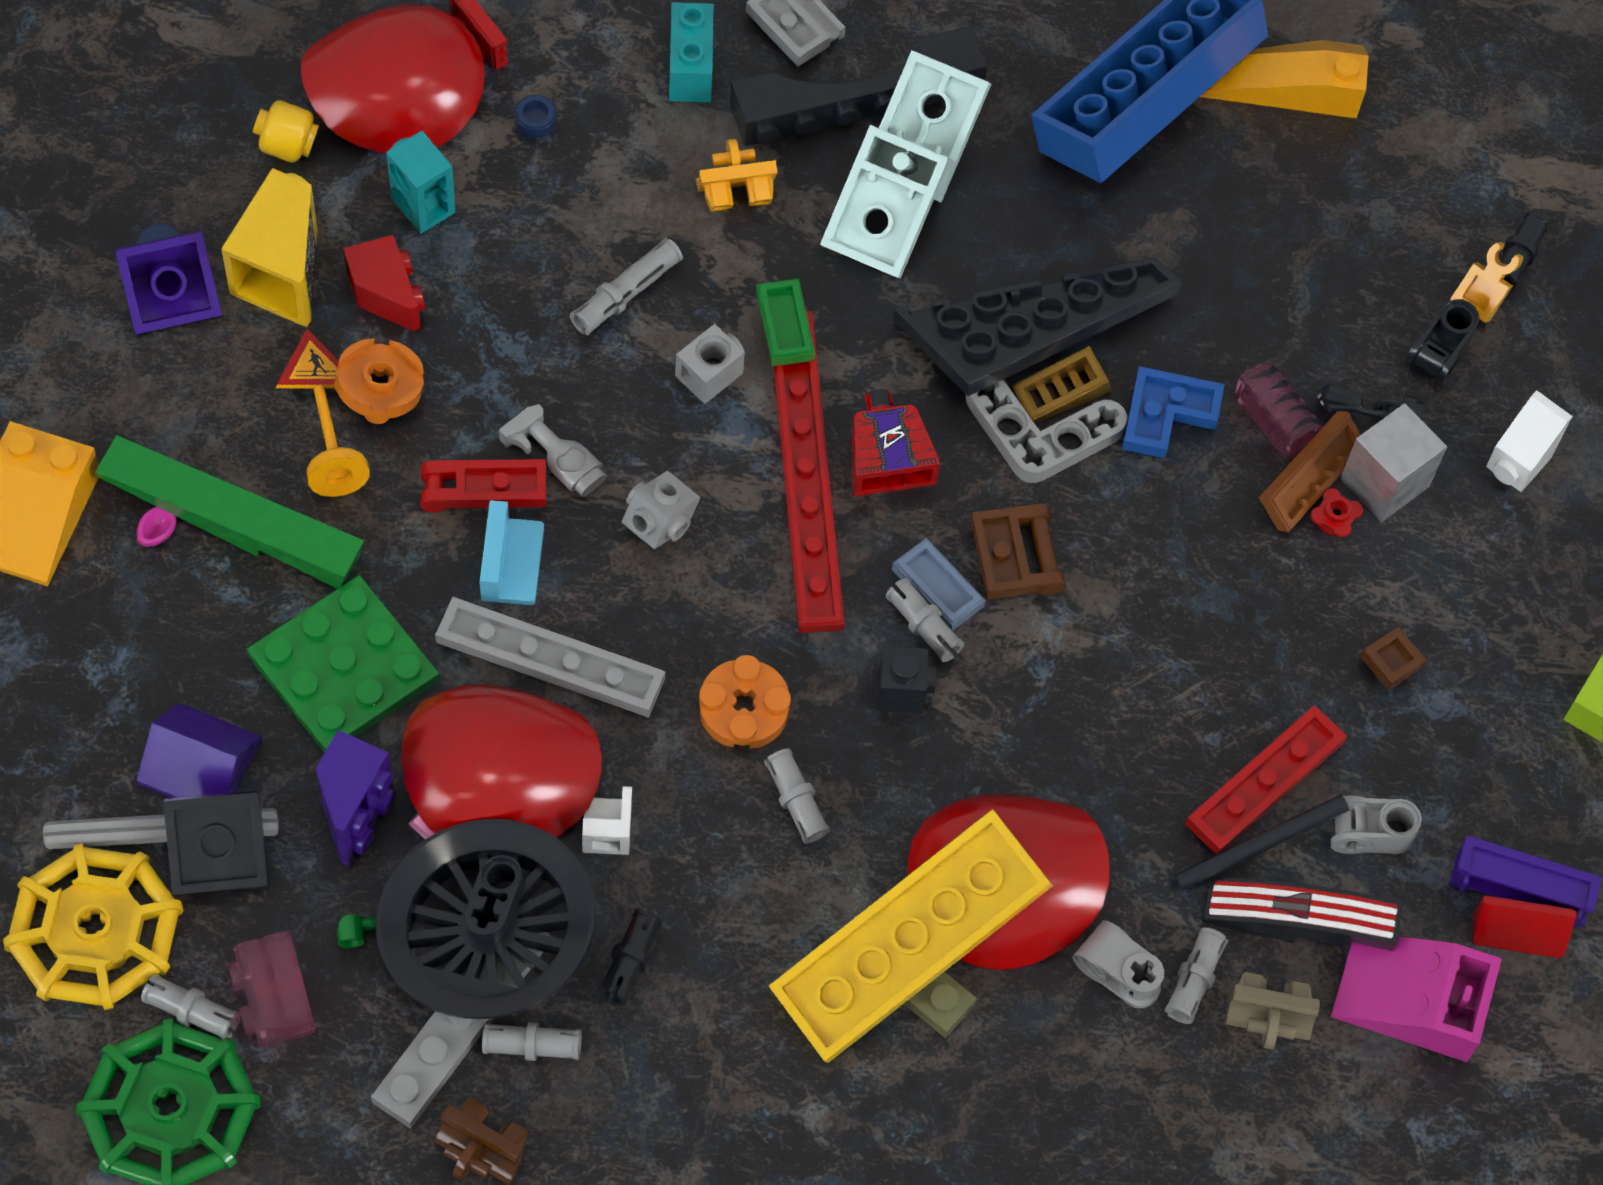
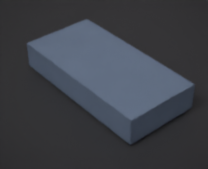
(939, 583)

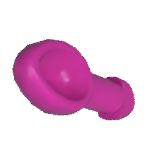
(155, 527)

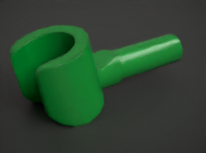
(352, 929)

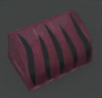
(1277, 409)

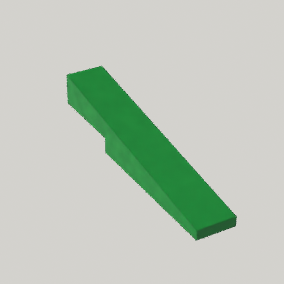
(231, 512)

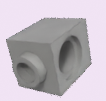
(708, 379)

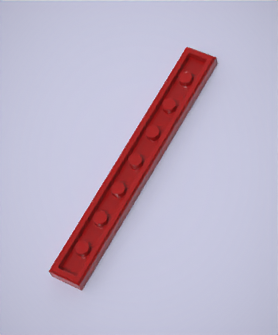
(808, 496)

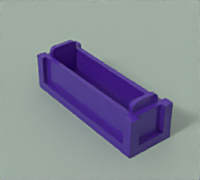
(1523, 877)

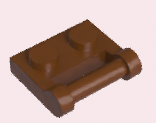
(1004, 556)

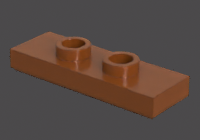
(1310, 472)

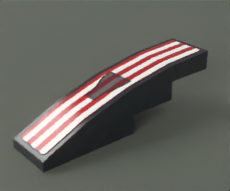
(1302, 911)

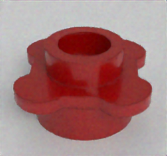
(1336, 524)

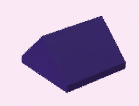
(168, 282)
(195, 754)

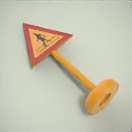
(336, 469)

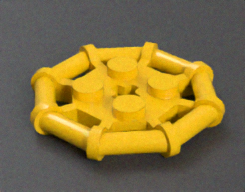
(107, 947)

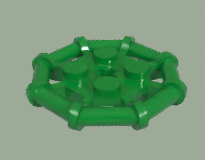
(179, 1130)

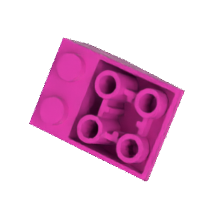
(1419, 993)

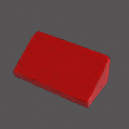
(1522, 926)

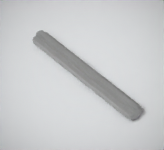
(123, 830)

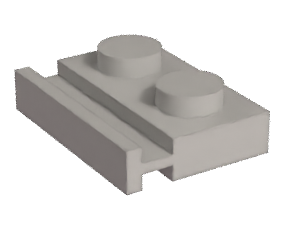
(797, 26)

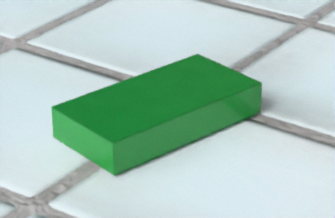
(785, 322)

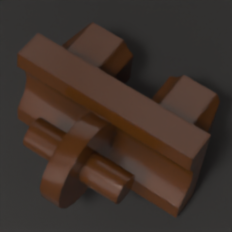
(478, 1146)

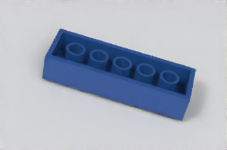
(1145, 82)

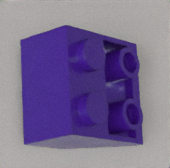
(353, 792)

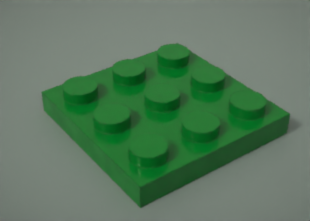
(343, 664)

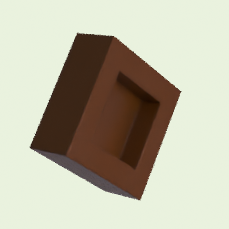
(1393, 658)

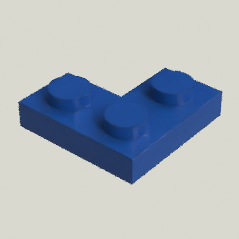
(1166, 398)

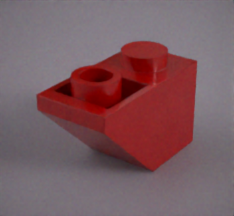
(381, 281)

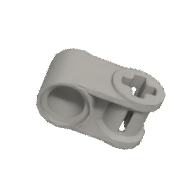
(1366, 827)
(1115, 960)

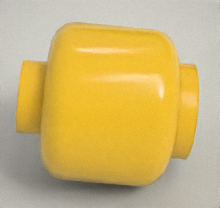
(285, 131)

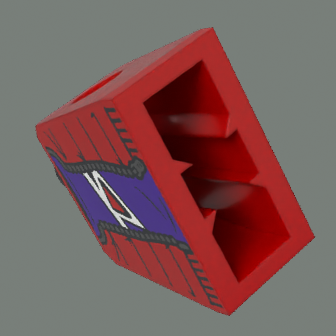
(890, 447)

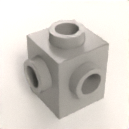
(660, 509)

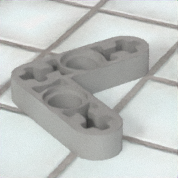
(1045, 442)

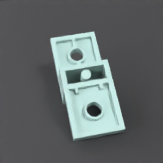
(905, 164)

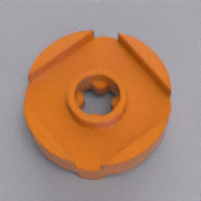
(373, 399)
(747, 678)

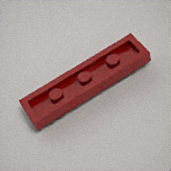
(1266, 780)

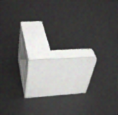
(608, 825)

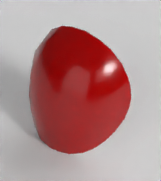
(395, 76)
(499, 757)
(1064, 847)

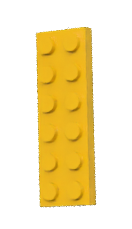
(910, 936)

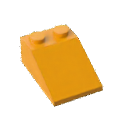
(41, 499)

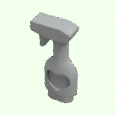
(565, 458)

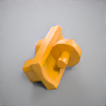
(719, 181)

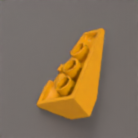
(1300, 77)

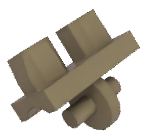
(1272, 1012)

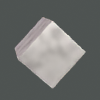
(1393, 462)

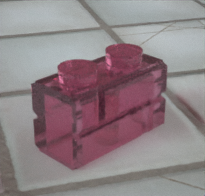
(273, 989)

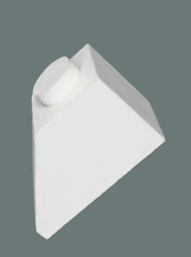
(1529, 442)

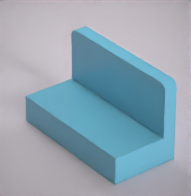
(510, 557)

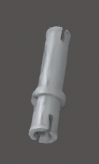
(613, 296)

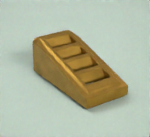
(1055, 373)

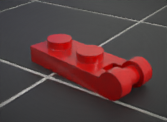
(479, 481)

